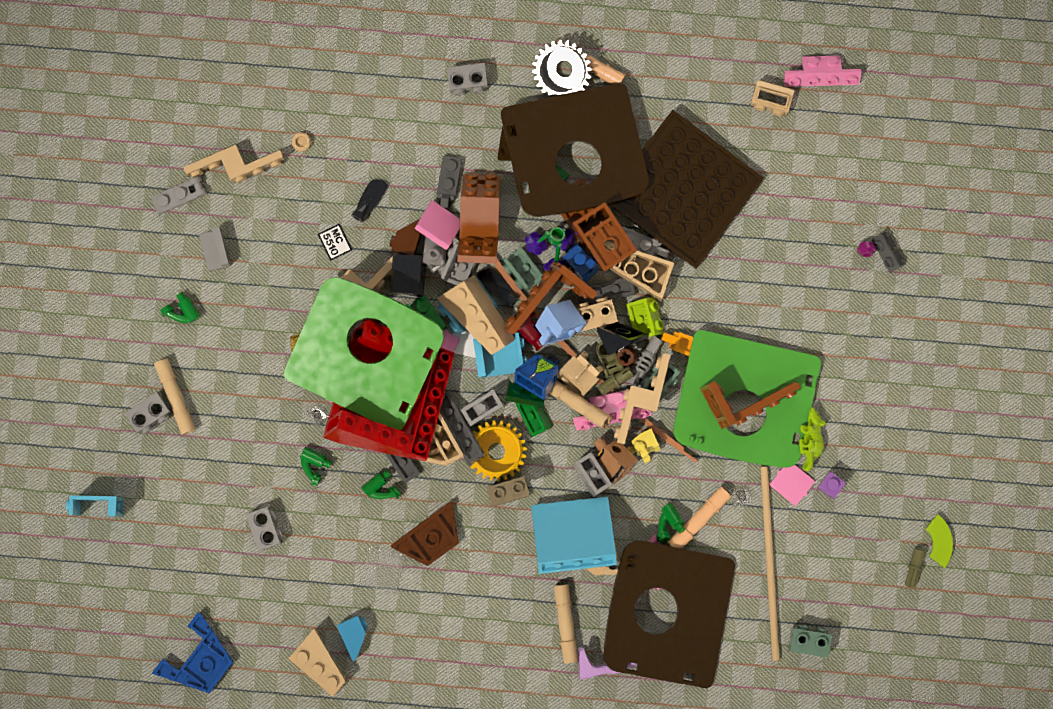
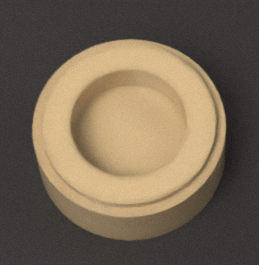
(301, 142)

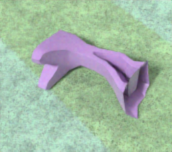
(589, 670)

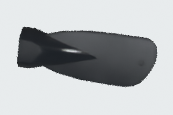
(369, 199)
(497, 286)

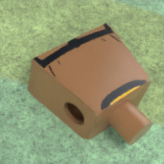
(614, 459)

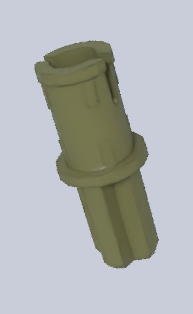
(616, 380)
(914, 568)

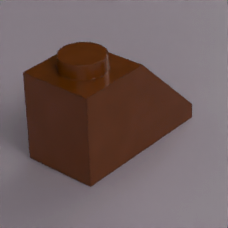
(406, 240)

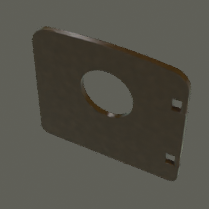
(589, 116)
(701, 592)

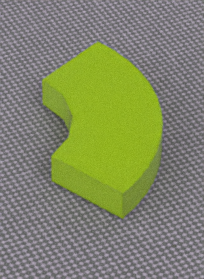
(941, 541)

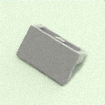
(215, 249)

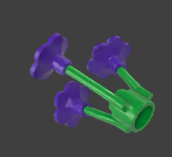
(558, 237)

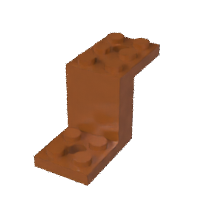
(479, 218)
(595, 228)

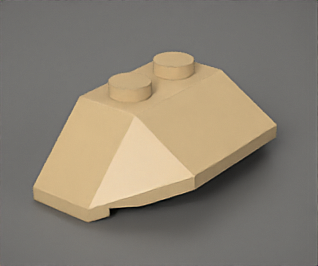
(443, 448)

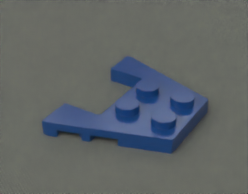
(204, 665)

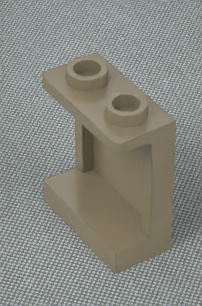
(508, 491)

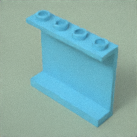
(573, 535)

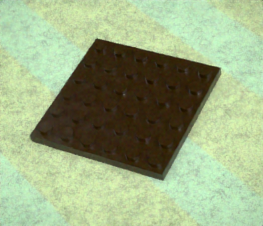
(690, 190)

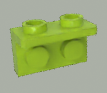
(645, 316)

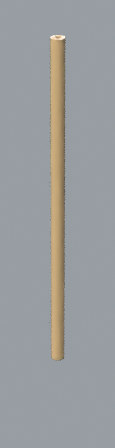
(770, 564)

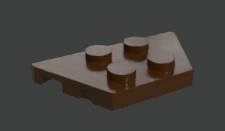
(431, 537)

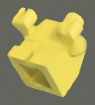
(644, 444)

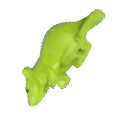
(813, 443)

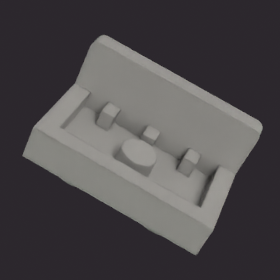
(454, 271)

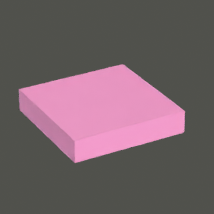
(438, 224)

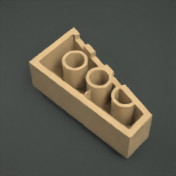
(644, 271)
(477, 314)

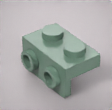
(523, 270)

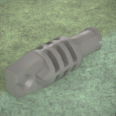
(645, 361)

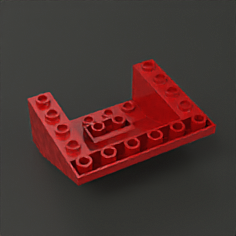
(371, 345)

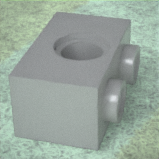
(482, 408)
(592, 474)

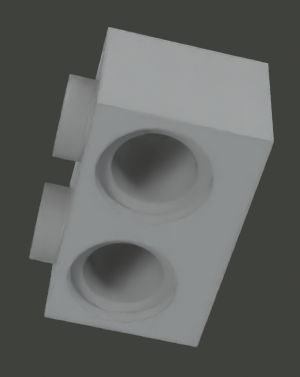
(467, 72)
(146, 408)
(258, 530)

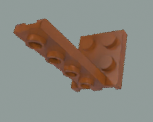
(538, 292)
(723, 410)

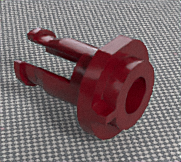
(530, 332)

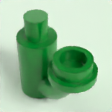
(187, 307)
(315, 458)
(376, 483)
(671, 515)

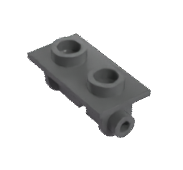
(891, 259)

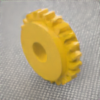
(513, 451)

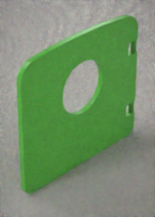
(750, 367)
(329, 369)

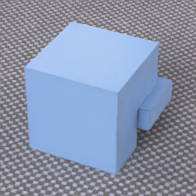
(559, 322)

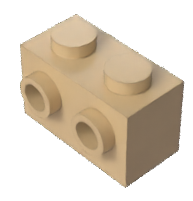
(596, 317)

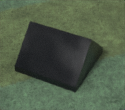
(408, 275)
(619, 336)

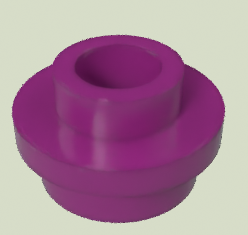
(866, 249)

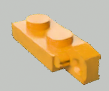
(678, 342)

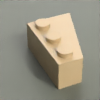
(318, 663)

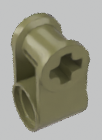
(608, 361)

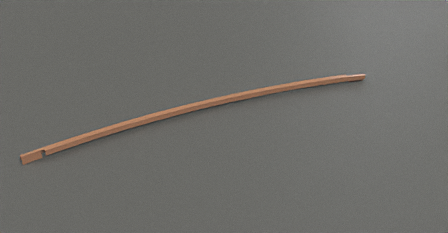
(571, 352)

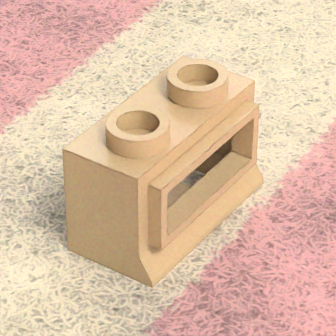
(762, 105)

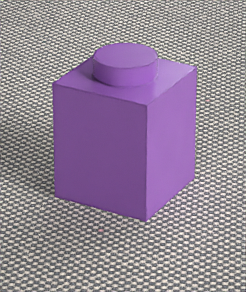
(831, 485)

